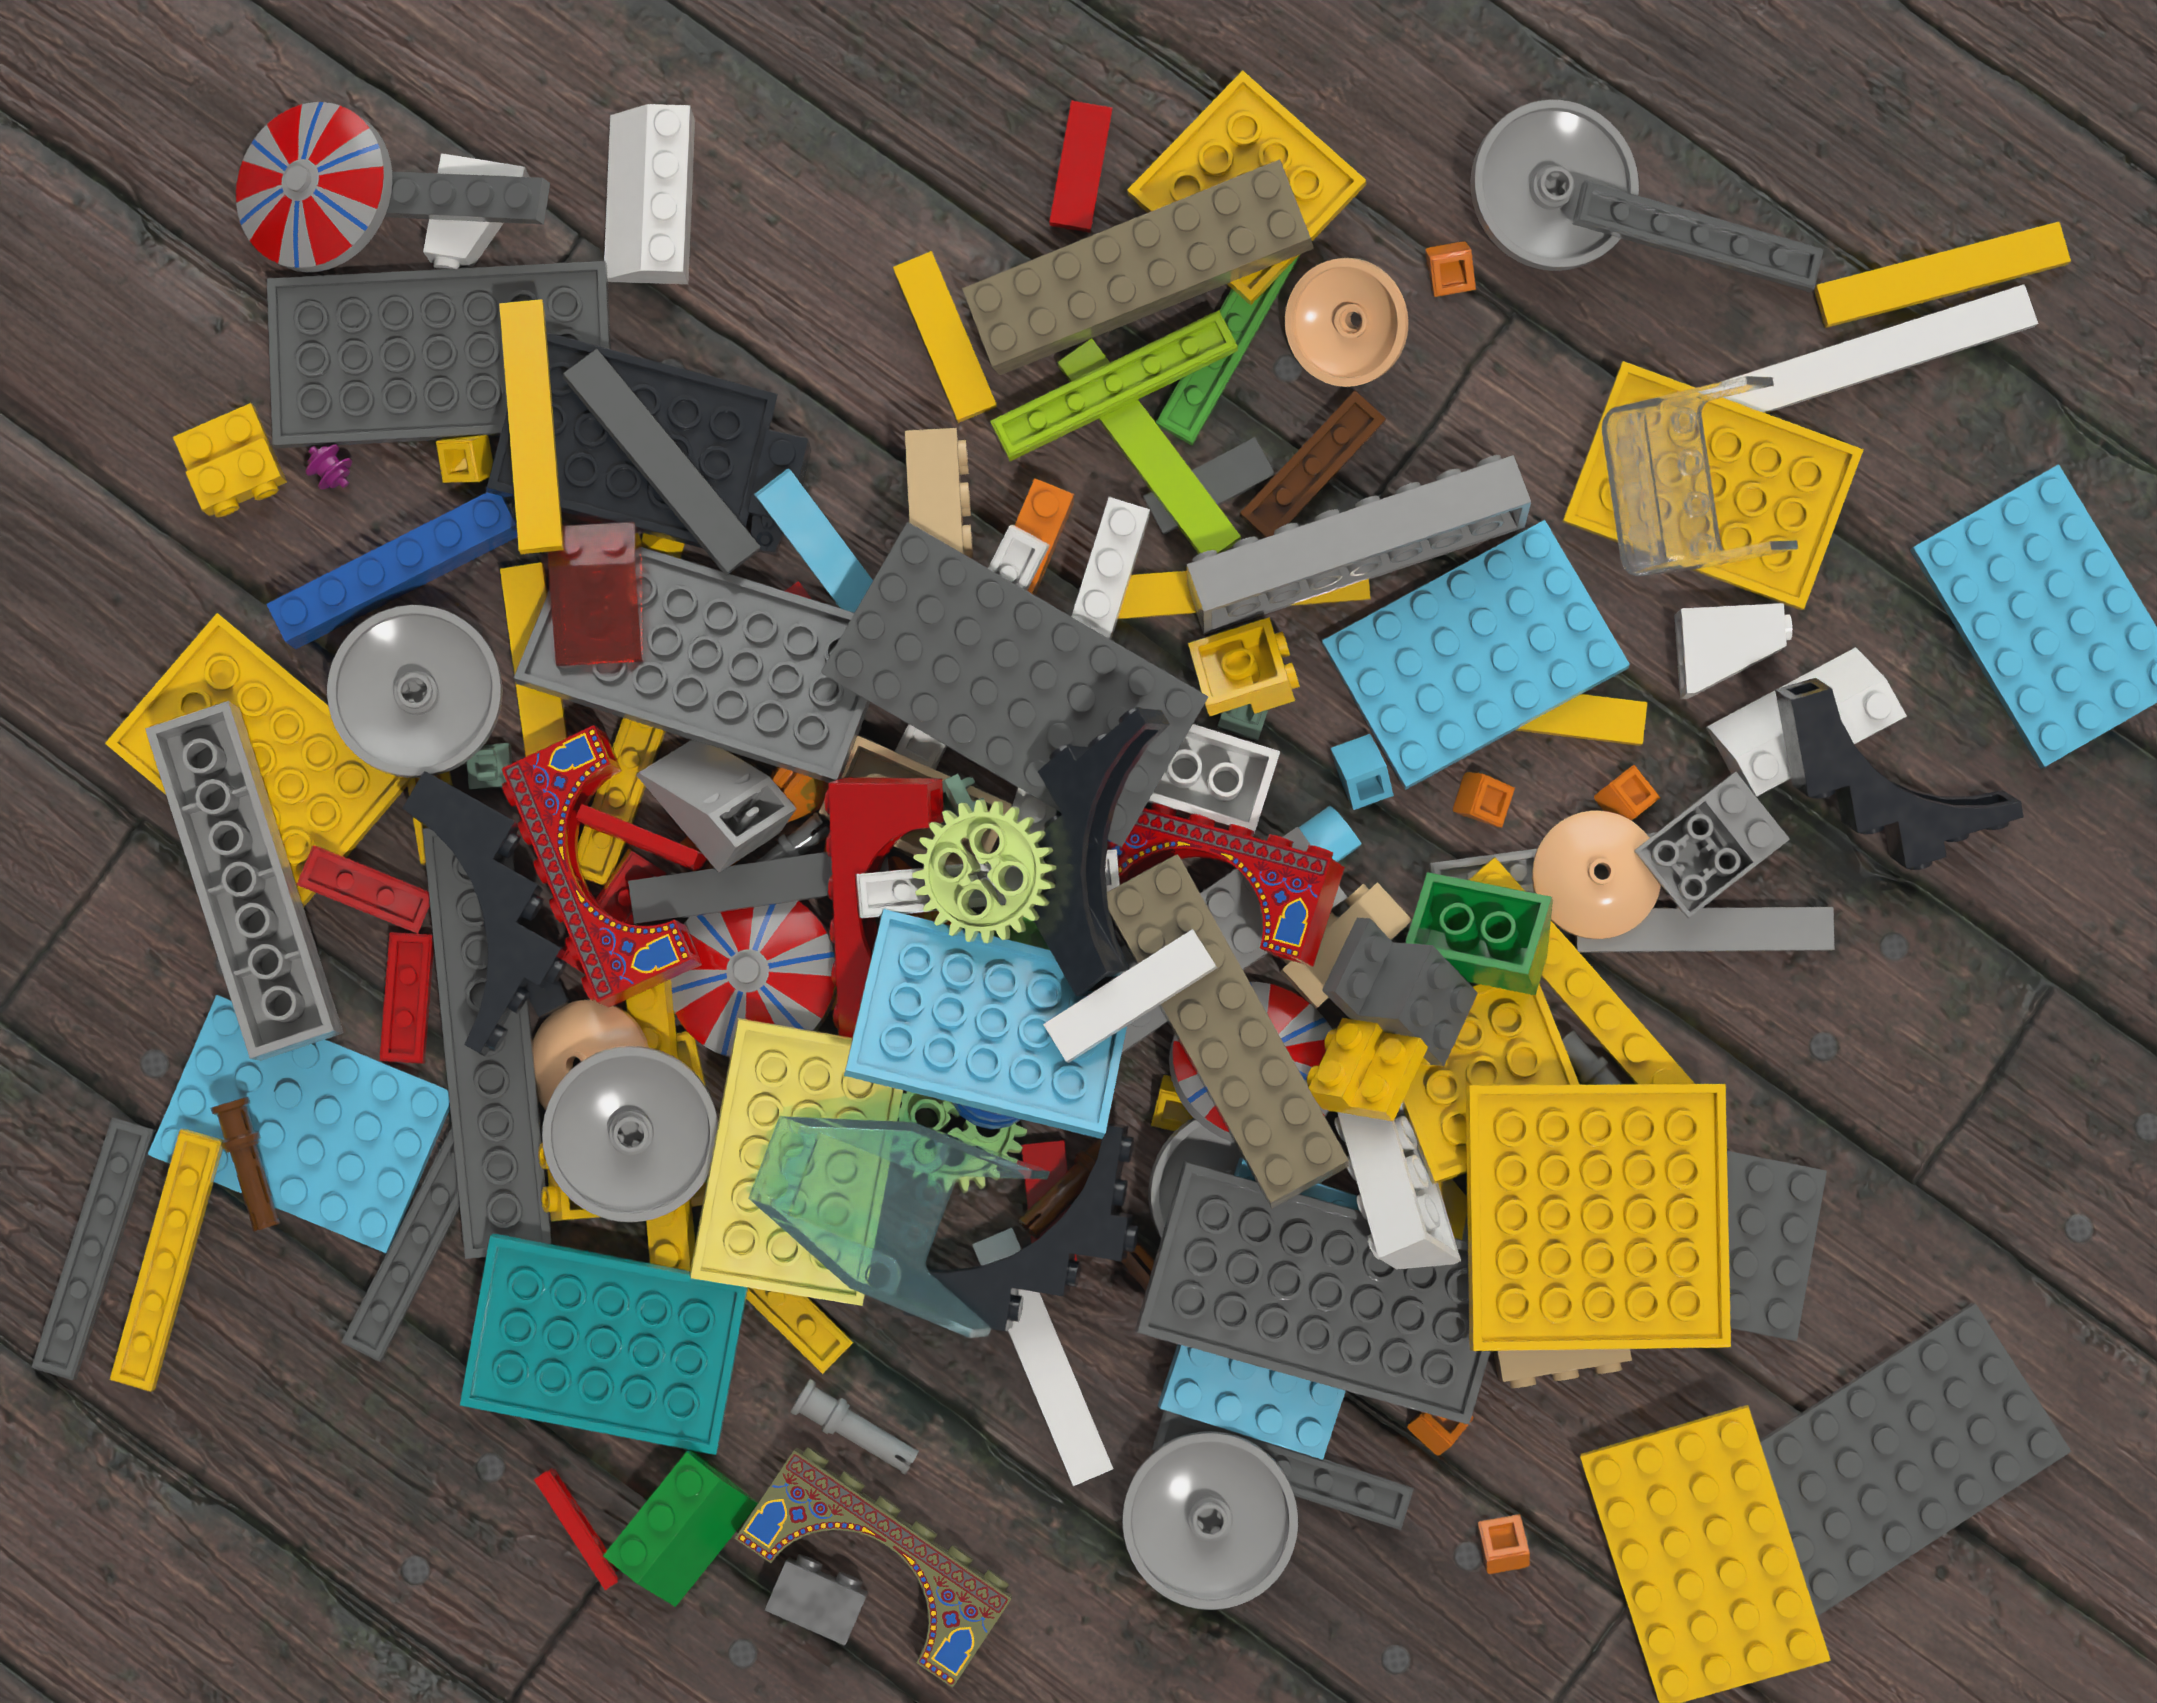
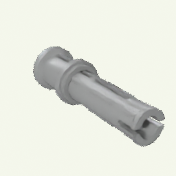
(836, 1417)

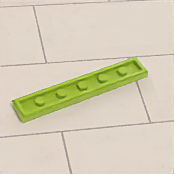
(1114, 385)
(1158, 463)

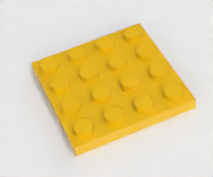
(1239, 134)
(1502, 1042)

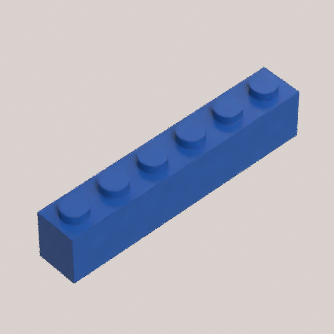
(393, 569)

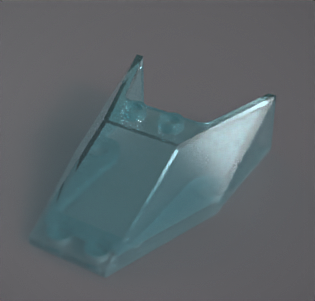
(872, 1201)

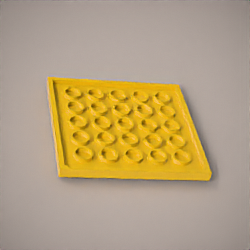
(1597, 1217)

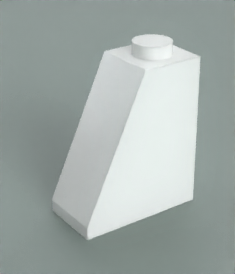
(461, 243)
(1725, 641)

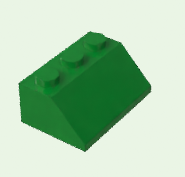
(1485, 931)
(681, 1528)

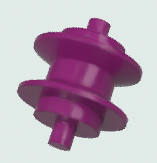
(328, 467)

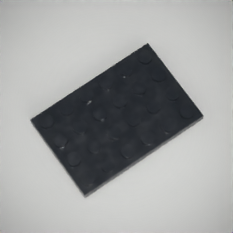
(707, 417)

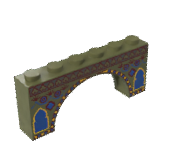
(958, 1597)

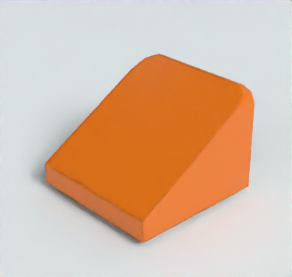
(1450, 268)
(1627, 794)
(1483, 799)
(1436, 1431)
(1504, 1544)

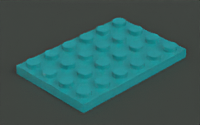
(603, 1344)

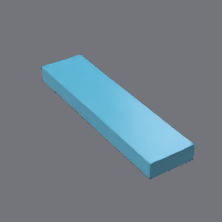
(815, 540)

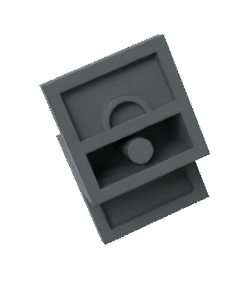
(1400, 989)

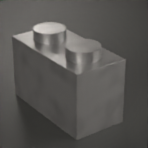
(817, 1599)

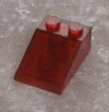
(597, 595)

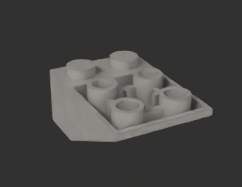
(718, 801)
(1711, 844)

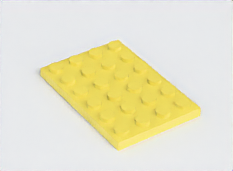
(770, 1076)

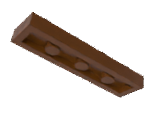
(1313, 466)

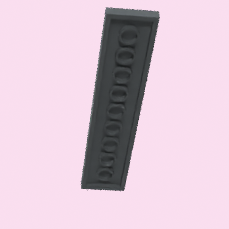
(489, 1095)

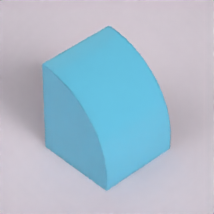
(1362, 771)
(1331, 833)

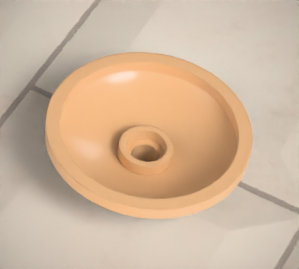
(1322, 329)
(1581, 900)
(579, 1032)

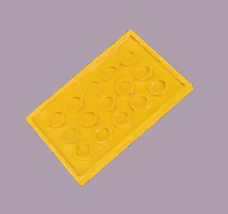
(1766, 486)
(309, 773)
(1705, 1556)

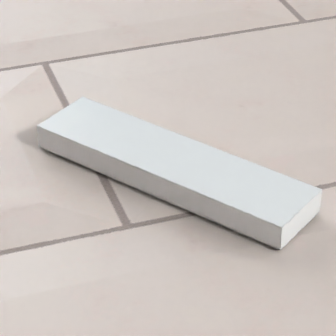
(1130, 996)

